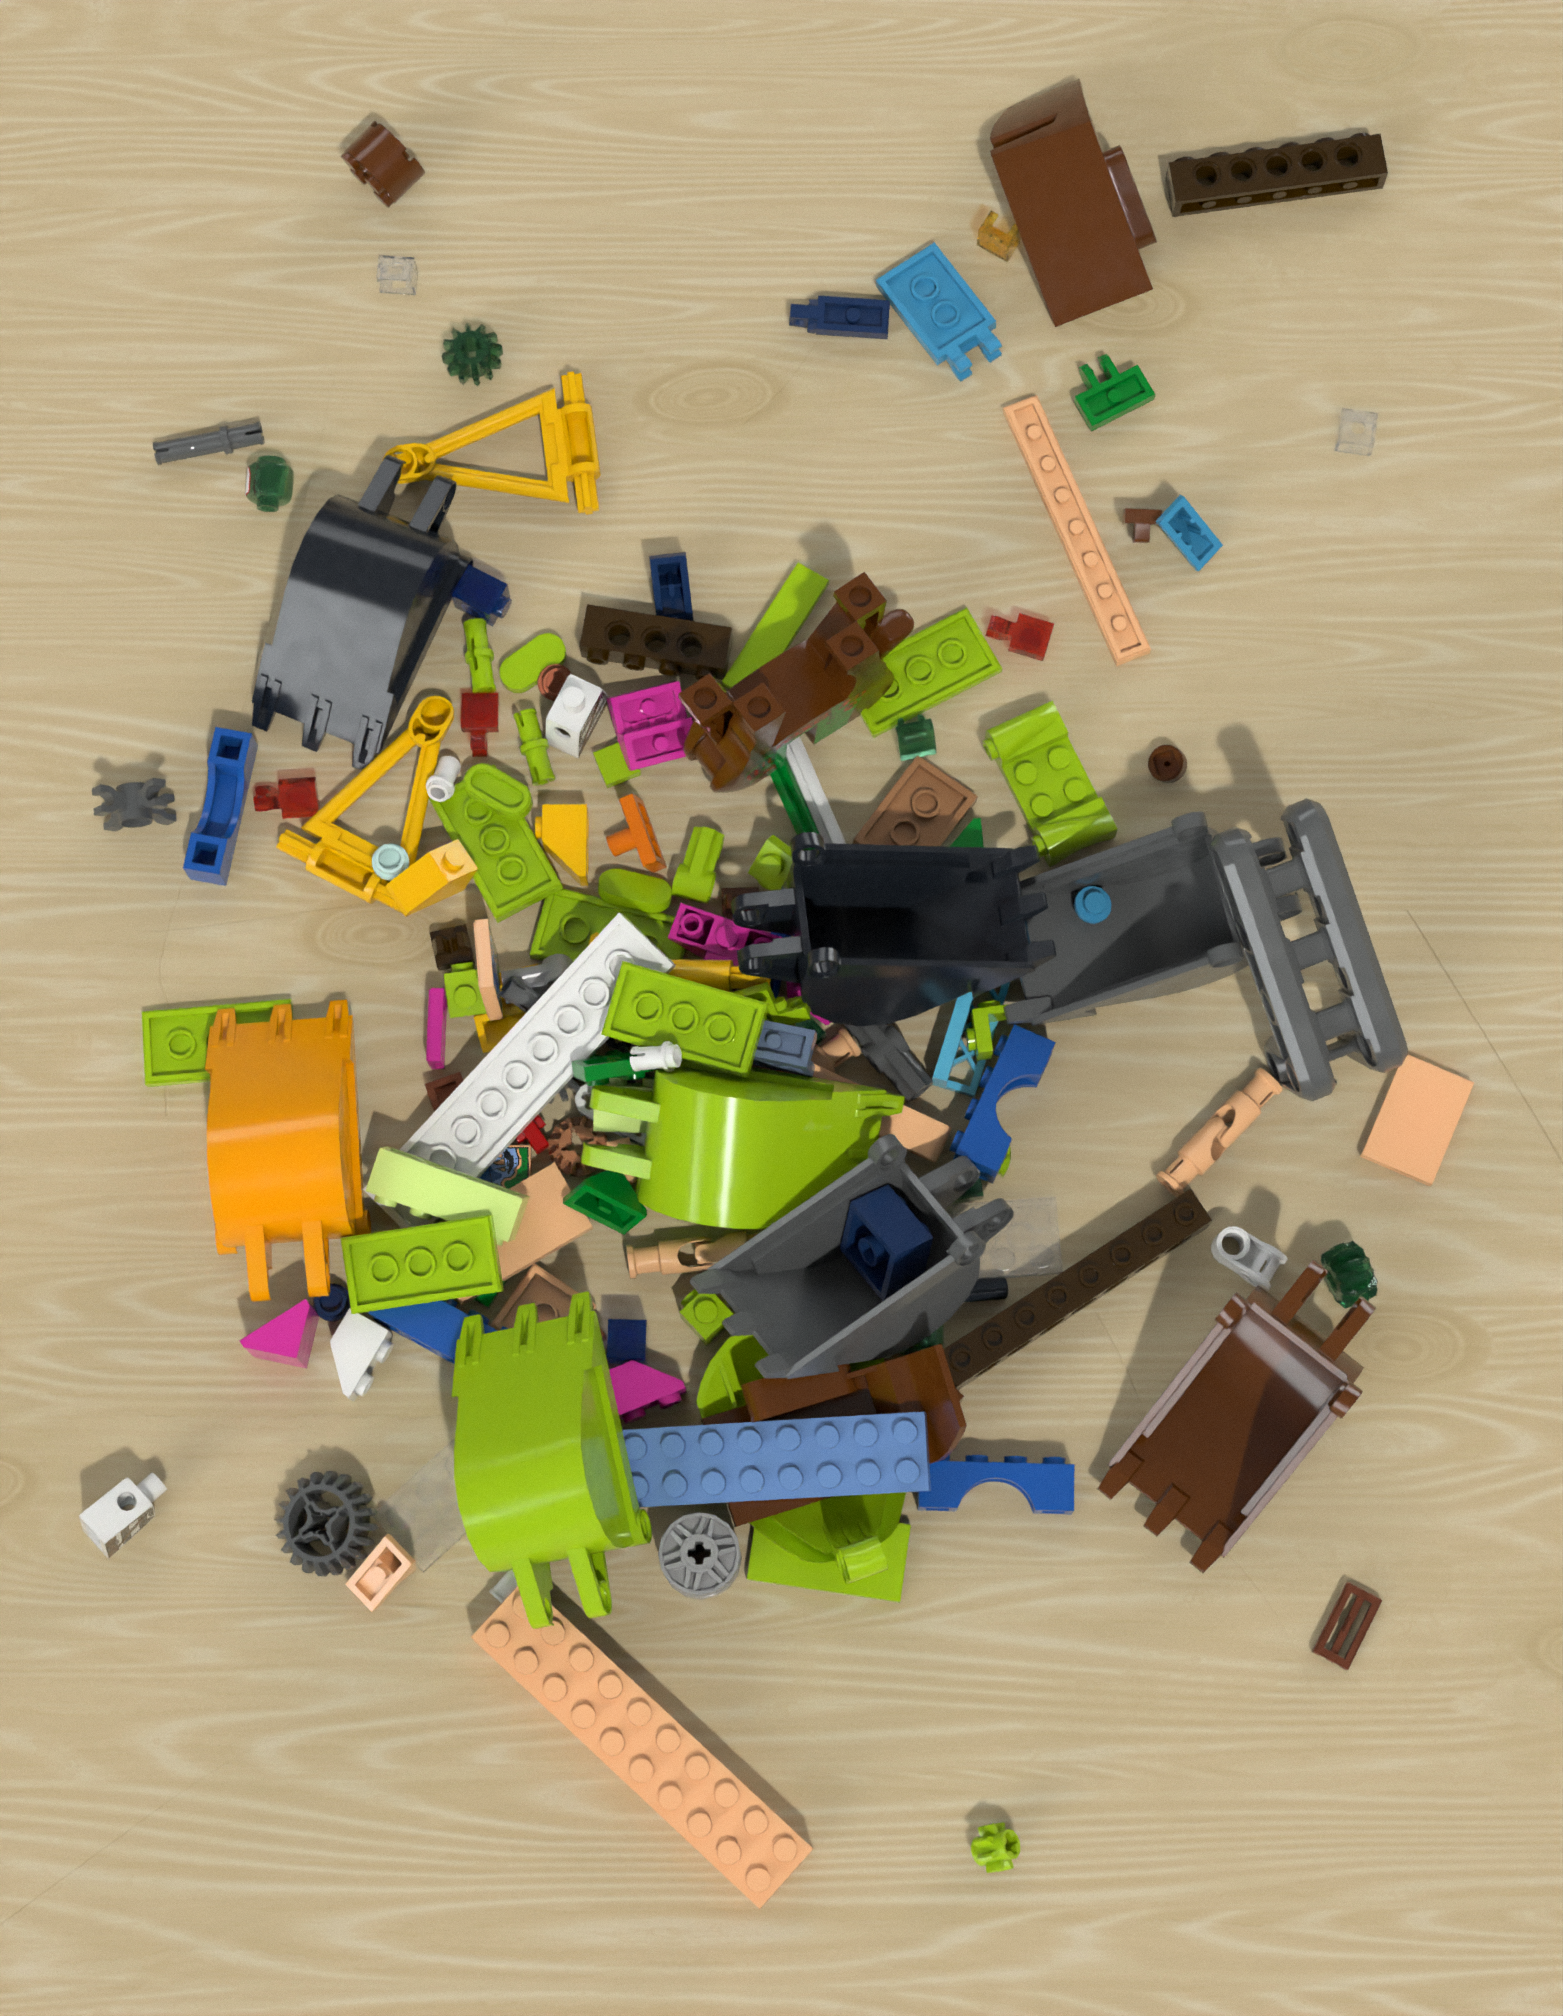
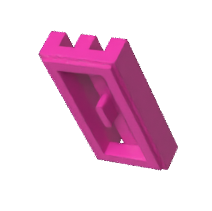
(436, 1028)

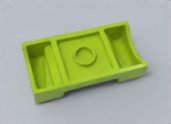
(1049, 783)

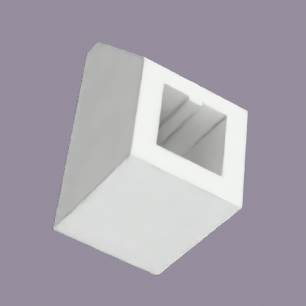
(356, 1350)

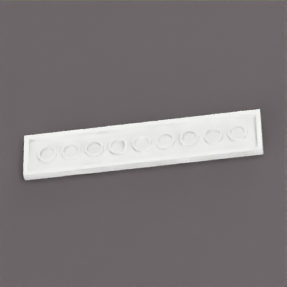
(529, 1061)

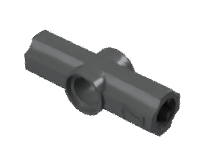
(891, 1055)

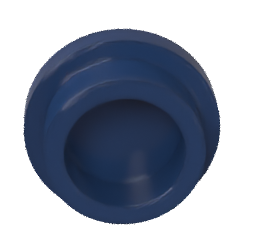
(335, 1306)

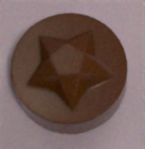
(1167, 764)

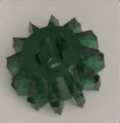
(472, 341)
(1349, 1273)

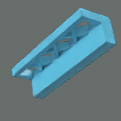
(953, 1041)

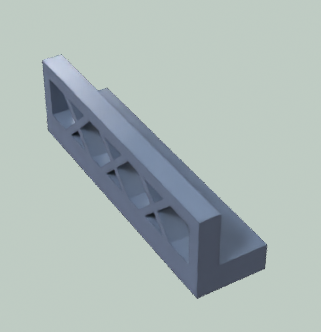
(786, 1048)

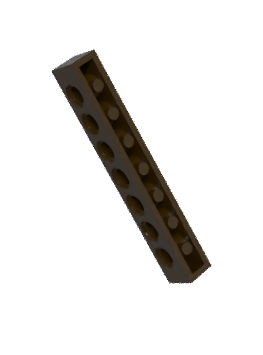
(1075, 1288)

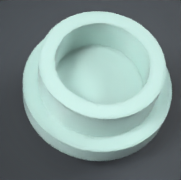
(390, 861)

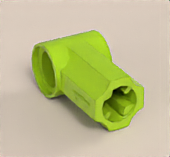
(697, 873)

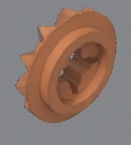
(560, 1139)

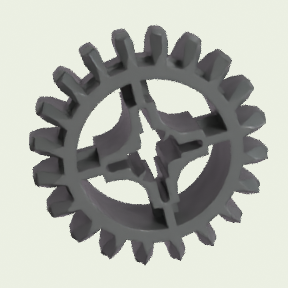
(343, 1545)

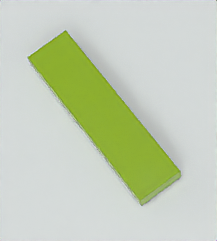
(779, 623)

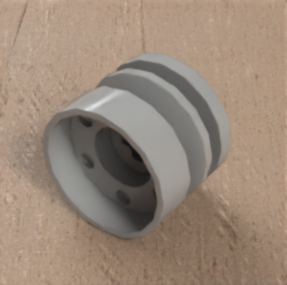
(716, 1572)

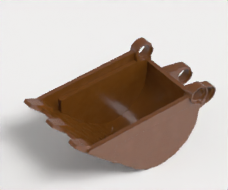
(1240, 1416)

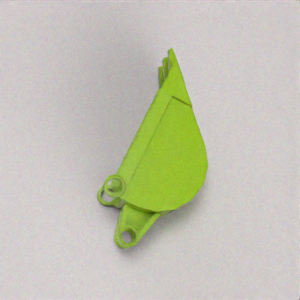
(738, 1145)
(543, 1455)

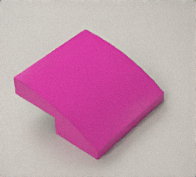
(650, 724)

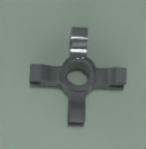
(134, 804)

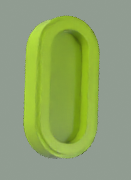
(522, 668)
(498, 791)
(634, 890)

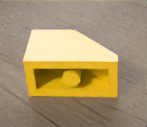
(566, 837)
(433, 878)

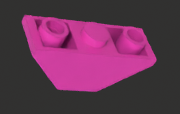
(704, 932)
(642, 1387)

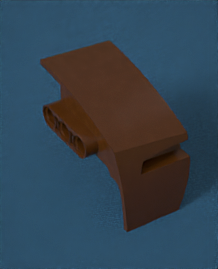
(1072, 204)
(896, 1386)

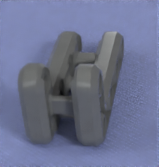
(1366, 1014)

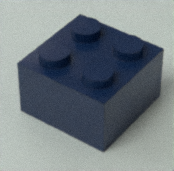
(885, 1241)

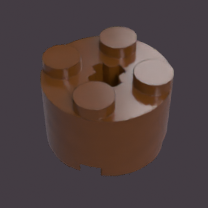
(383, 163)

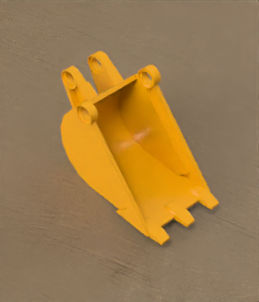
(284, 1139)

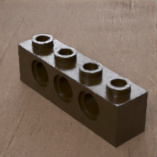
(604, 623)

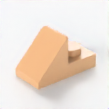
(381, 1572)

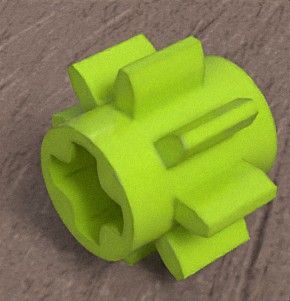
(995, 1847)

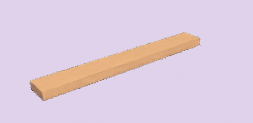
(1076, 530)

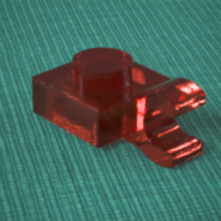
(1026, 636)
(479, 717)
(294, 797)

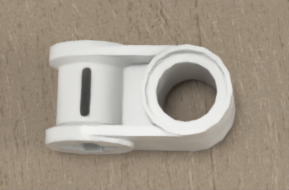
(1250, 1257)

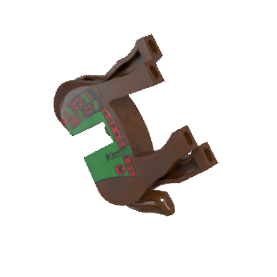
(805, 690)

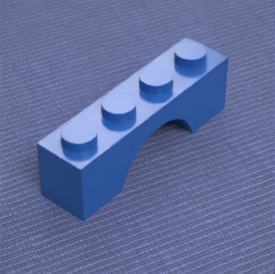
(216, 835)
(1019, 1065)
(1044, 1485)

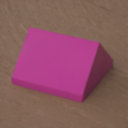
(285, 1338)

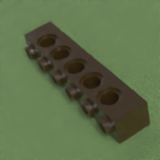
(1262, 188)

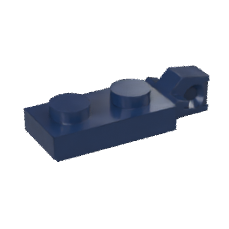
(843, 317)

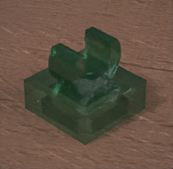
(915, 738)

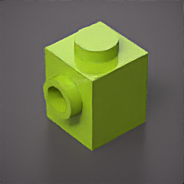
(704, 1315)

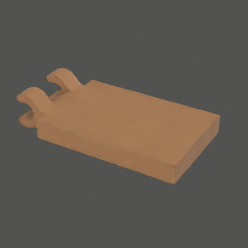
(919, 809)

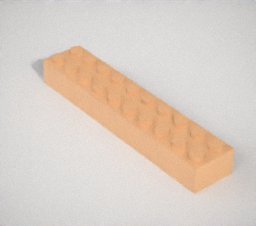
(646, 1748)

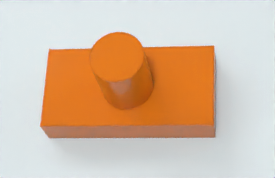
(637, 835)

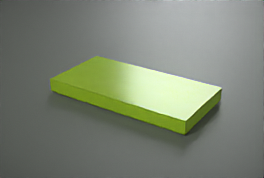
(932, 670)
(507, 854)
(572, 918)
(704, 1021)
(178, 1039)
(422, 1264)
(776, 1566)

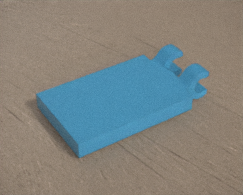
(940, 310)

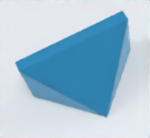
(1189, 533)

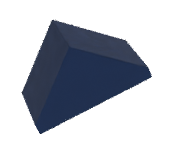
(671, 586)

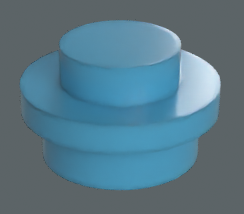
(1092, 904)

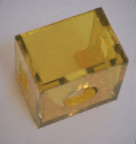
(995, 240)

